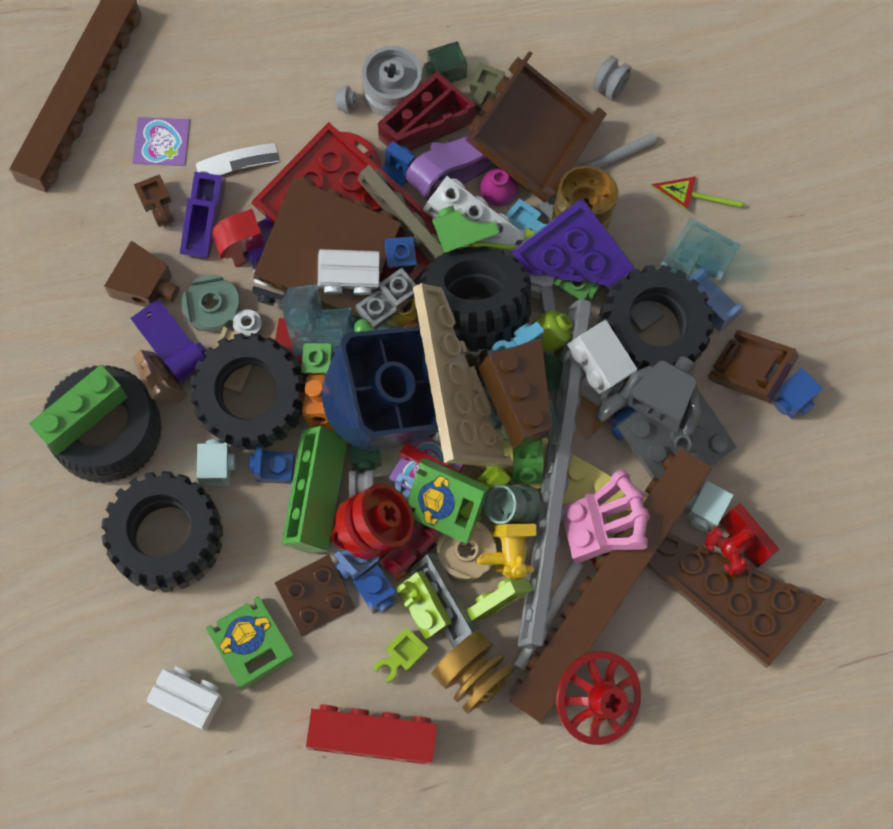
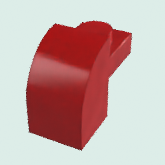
(237, 235)

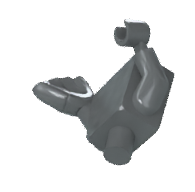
(661, 393)

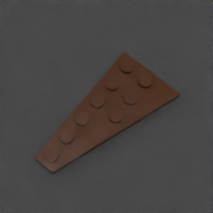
(748, 607)

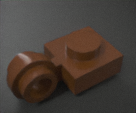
(154, 195)

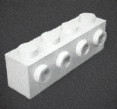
(454, 193)

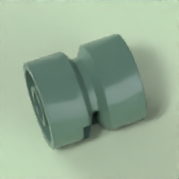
(512, 504)

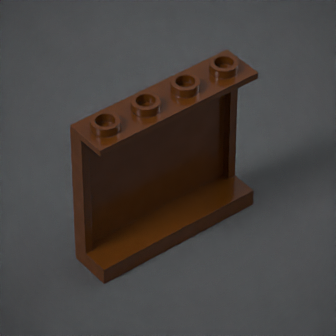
(533, 129)
(317, 221)

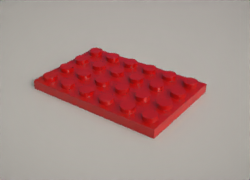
(336, 165)

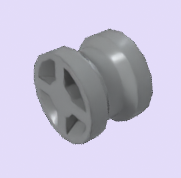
(359, 482)

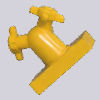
(512, 558)

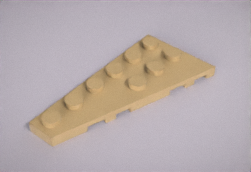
(456, 390)

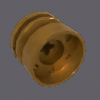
(592, 185)
(473, 671)

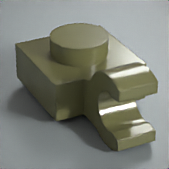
(484, 85)

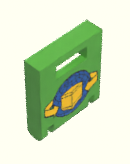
(438, 498)
(245, 637)

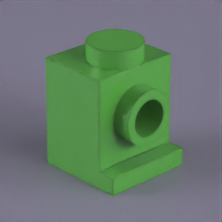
(585, 291)

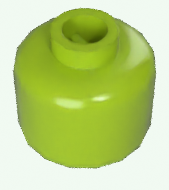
(556, 330)

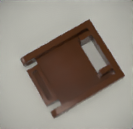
(749, 365)

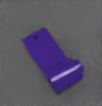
(169, 341)

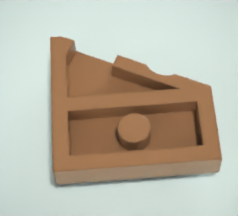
(157, 377)

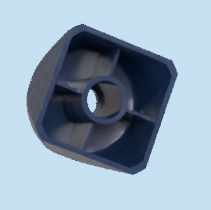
(379, 389)

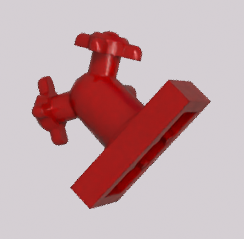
(744, 538)

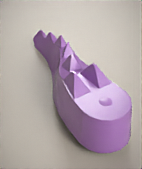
(453, 159)

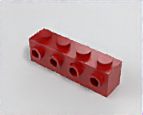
(371, 735)

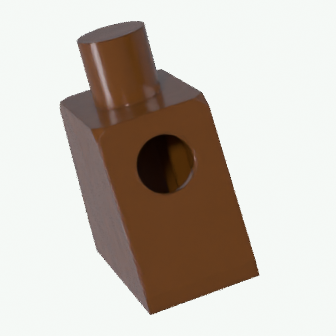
(140, 278)

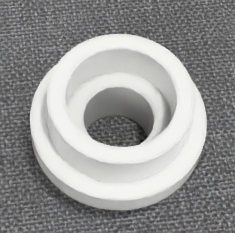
(254, 327)

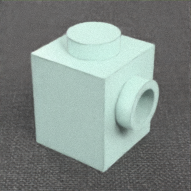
(215, 463)
(708, 506)

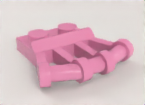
(586, 522)

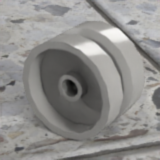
(389, 78)

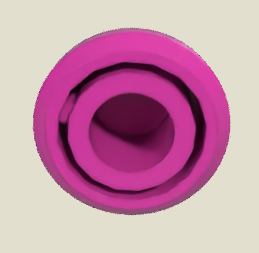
(498, 188)

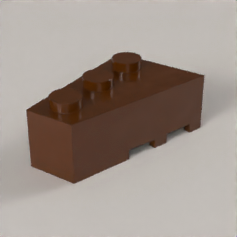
(519, 391)

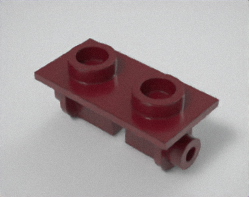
(404, 557)

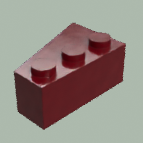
(427, 114)

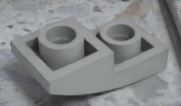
(388, 300)

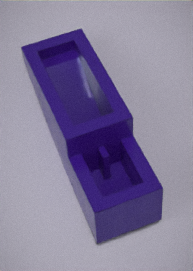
(202, 214)

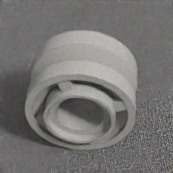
(612, 77)

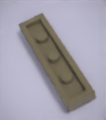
(394, 203)

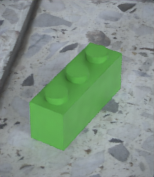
(78, 410)

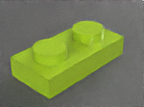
(491, 603)

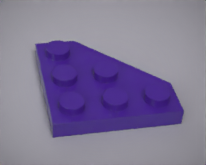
(574, 249)

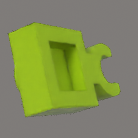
(403, 652)

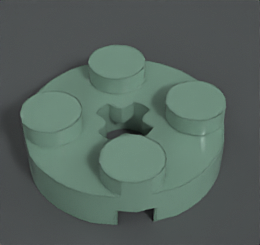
(197, 295)

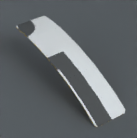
(239, 159)

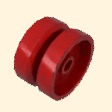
(374, 521)

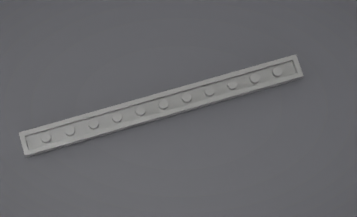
(553, 487)

